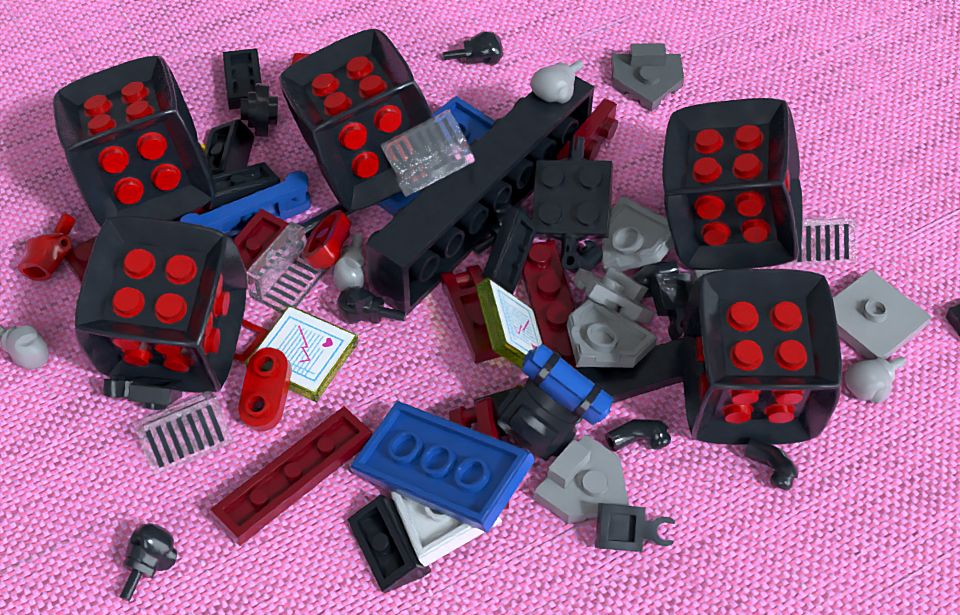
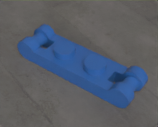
(280, 200)

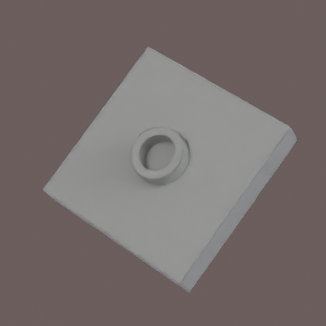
(877, 316)

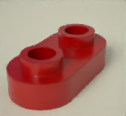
(327, 240)
(266, 387)

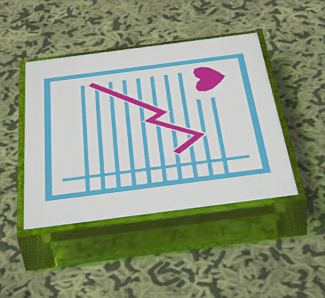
(508, 322)
(312, 347)

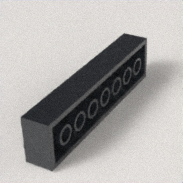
(455, 211)

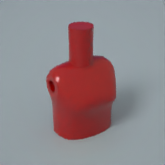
(46, 251)

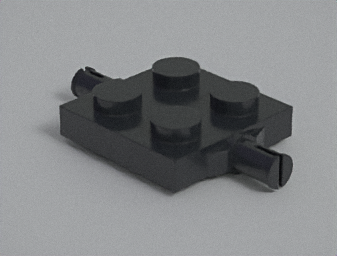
(572, 197)

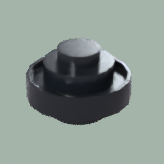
(260, 109)

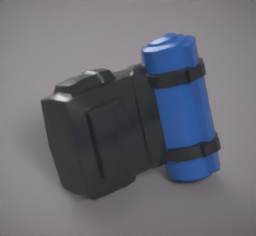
(550, 404)

